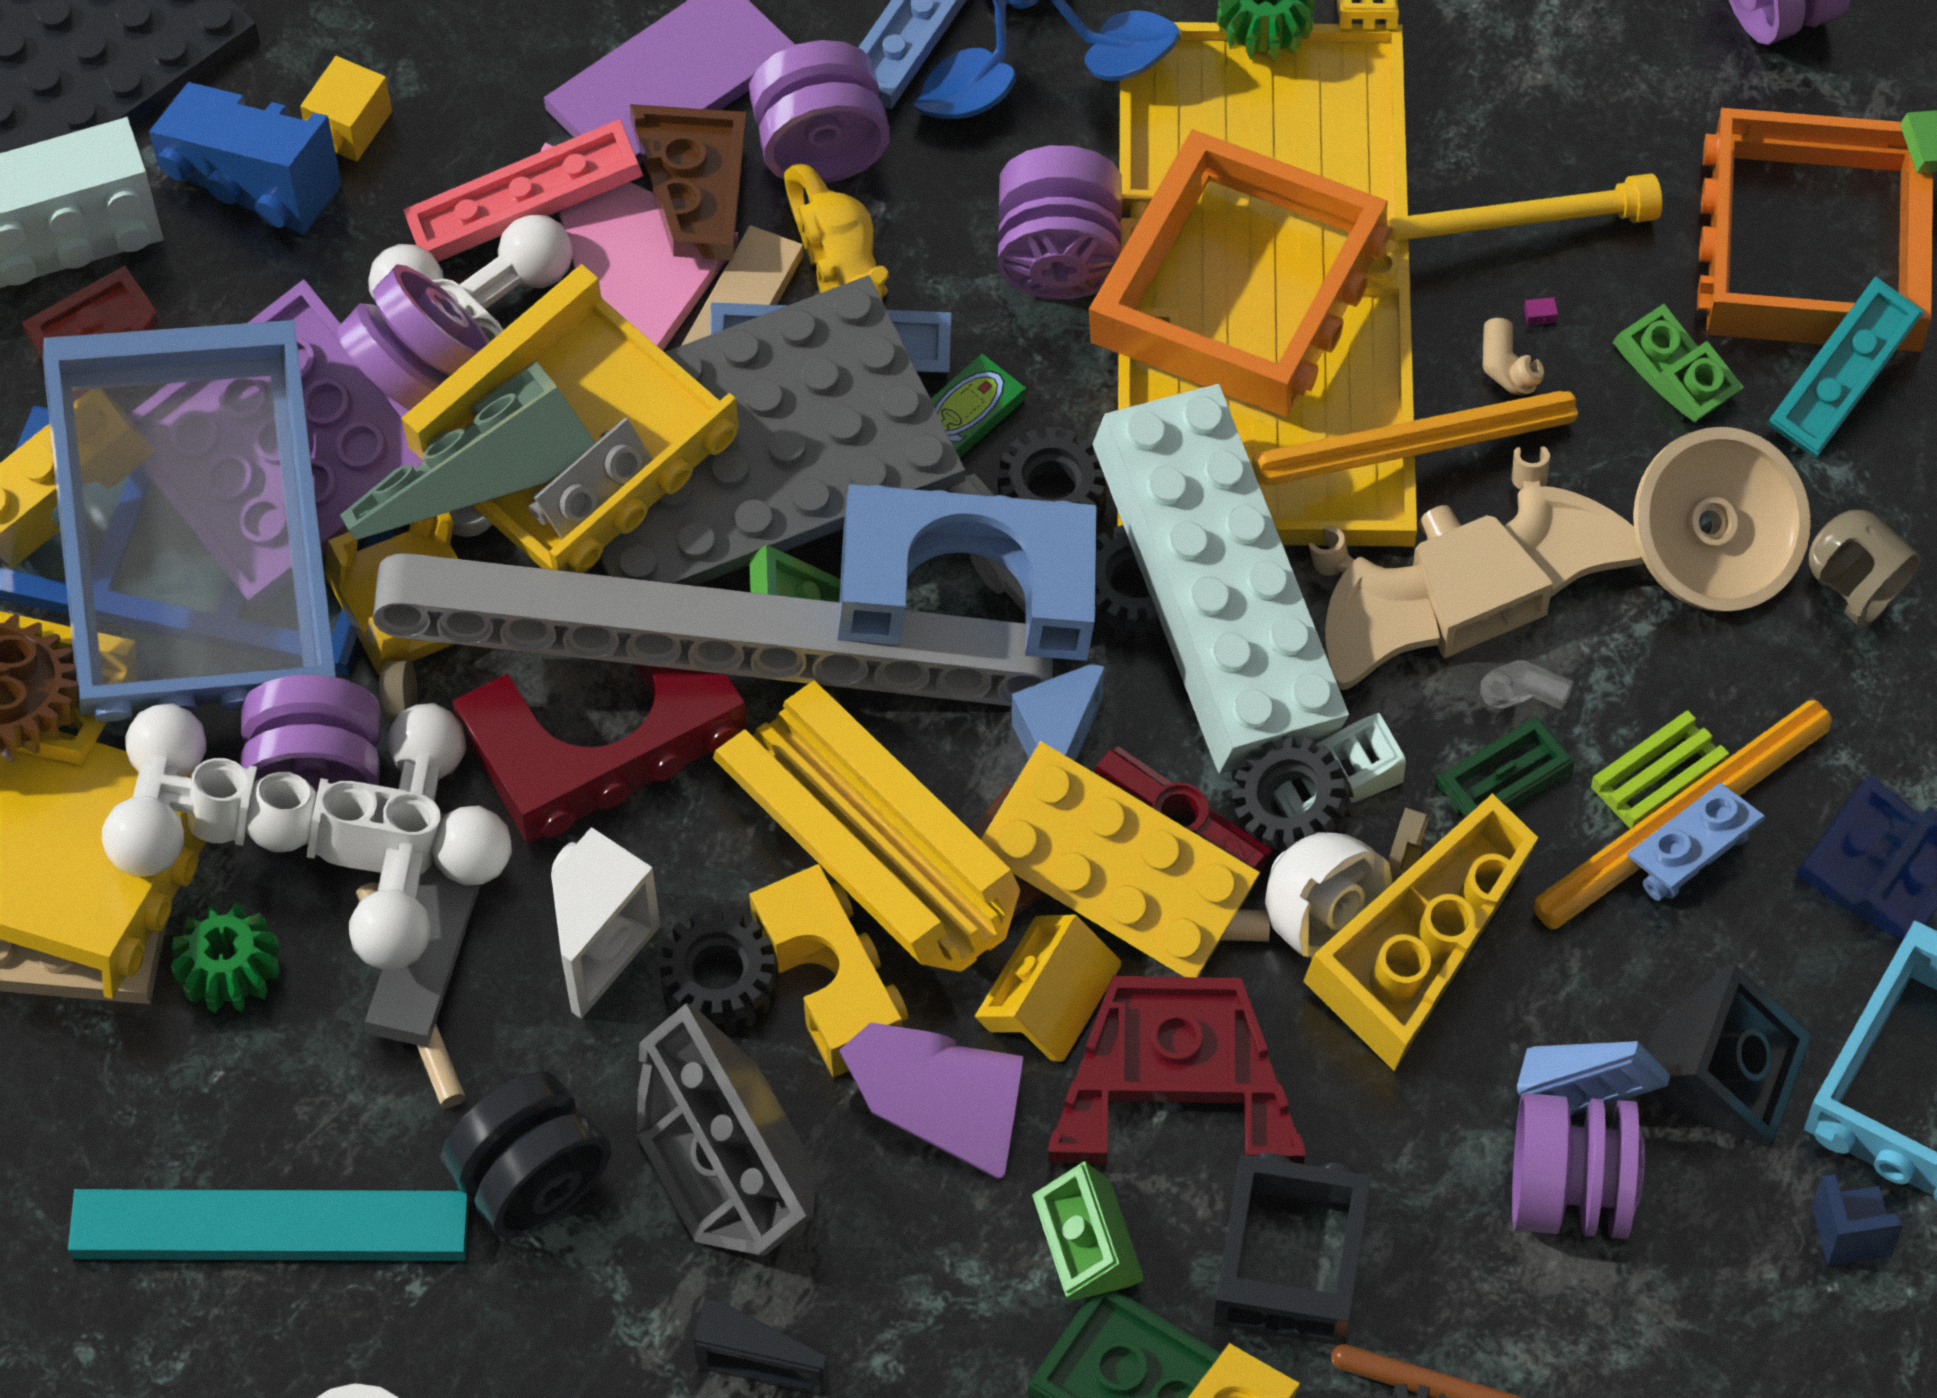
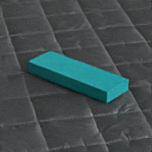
(1845, 367)

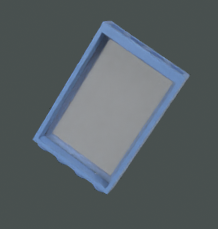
(186, 515)

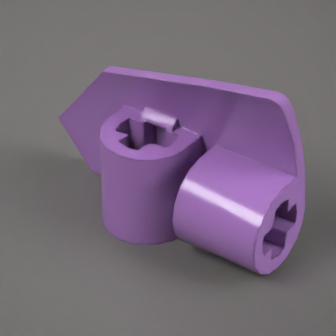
(939, 1091)

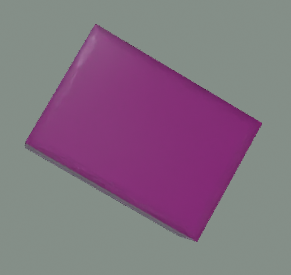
(1540, 311)

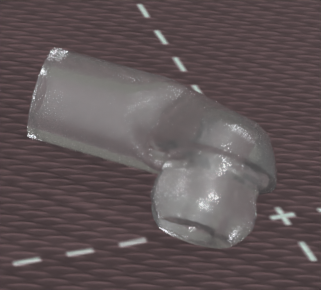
(1524, 681)

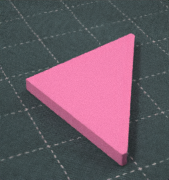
(628, 250)

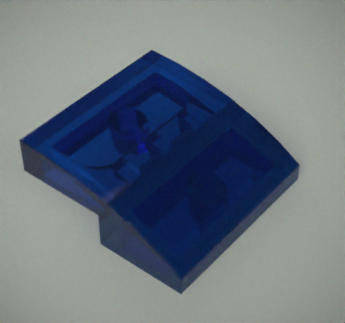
(1878, 859)

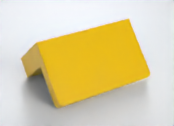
(1050, 984)

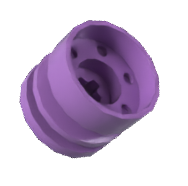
(1059, 221)
(1576, 1166)

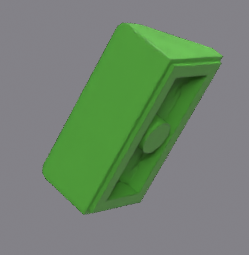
(1087, 1234)

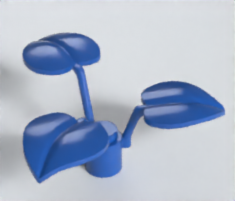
(978, 80)

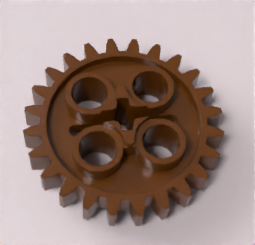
(35, 687)

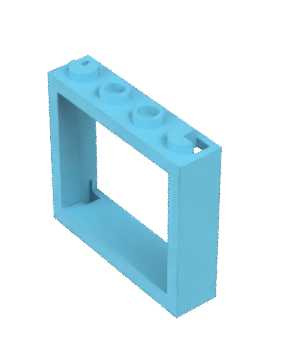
(1850, 1131)

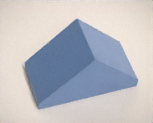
(1059, 710)

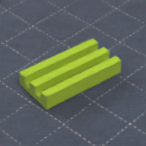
(1679, 728)

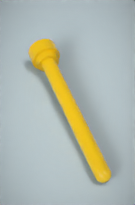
(1634, 199)

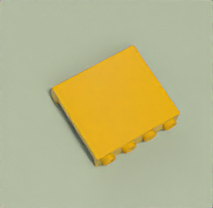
(606, 376)
(54, 871)

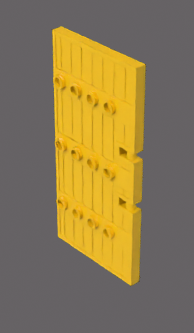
(1254, 268)

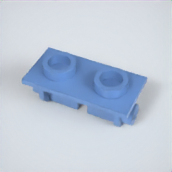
(1693, 840)

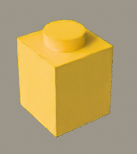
(353, 101)

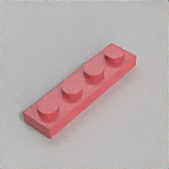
(527, 187)

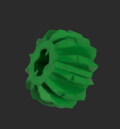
(1266, 24)
(202, 952)

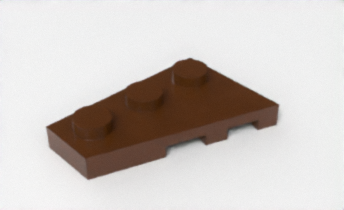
(694, 174)

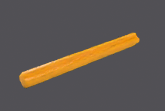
(1414, 438)
(1737, 773)

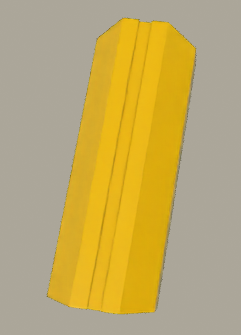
(876, 830)

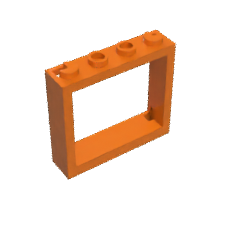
(1816, 142)
(1208, 362)

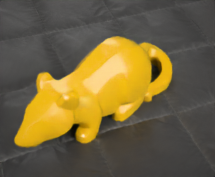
(834, 231)

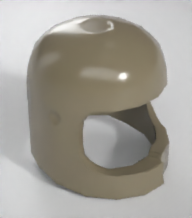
(1863, 563)

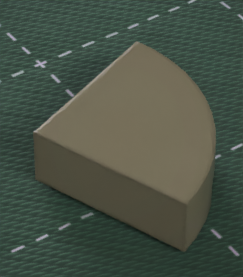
(1408, 842)

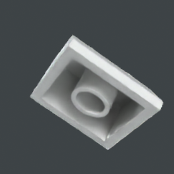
(602, 914)

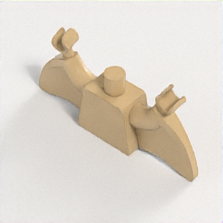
(1468, 577)

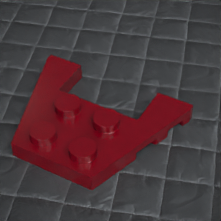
(1174, 1045)

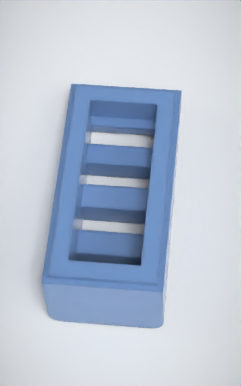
(1591, 1071)

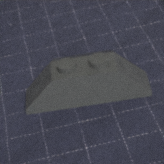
(720, 1138)

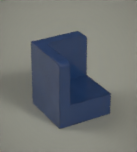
(1853, 1223)

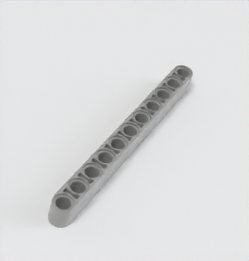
(696, 629)

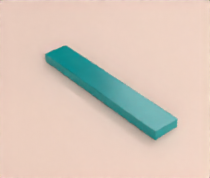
(269, 1225)

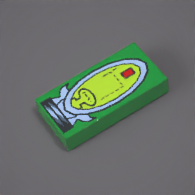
(976, 402)

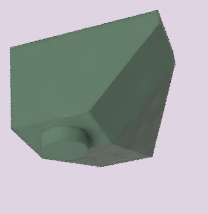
(516, 441)

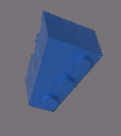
(249, 154)

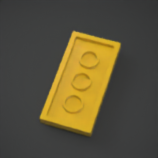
(1118, 861)

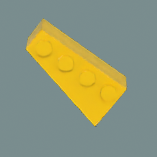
(1411, 940)

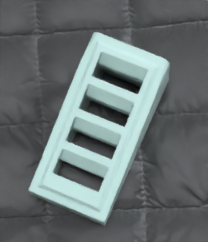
(1369, 778)

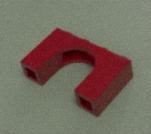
(556, 783)

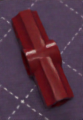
(1184, 801)

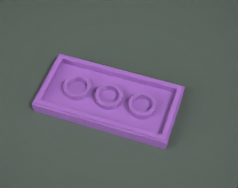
(687, 59)

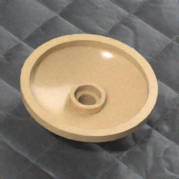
(1755, 514)

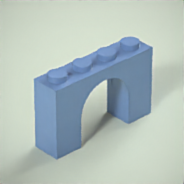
(1039, 541)

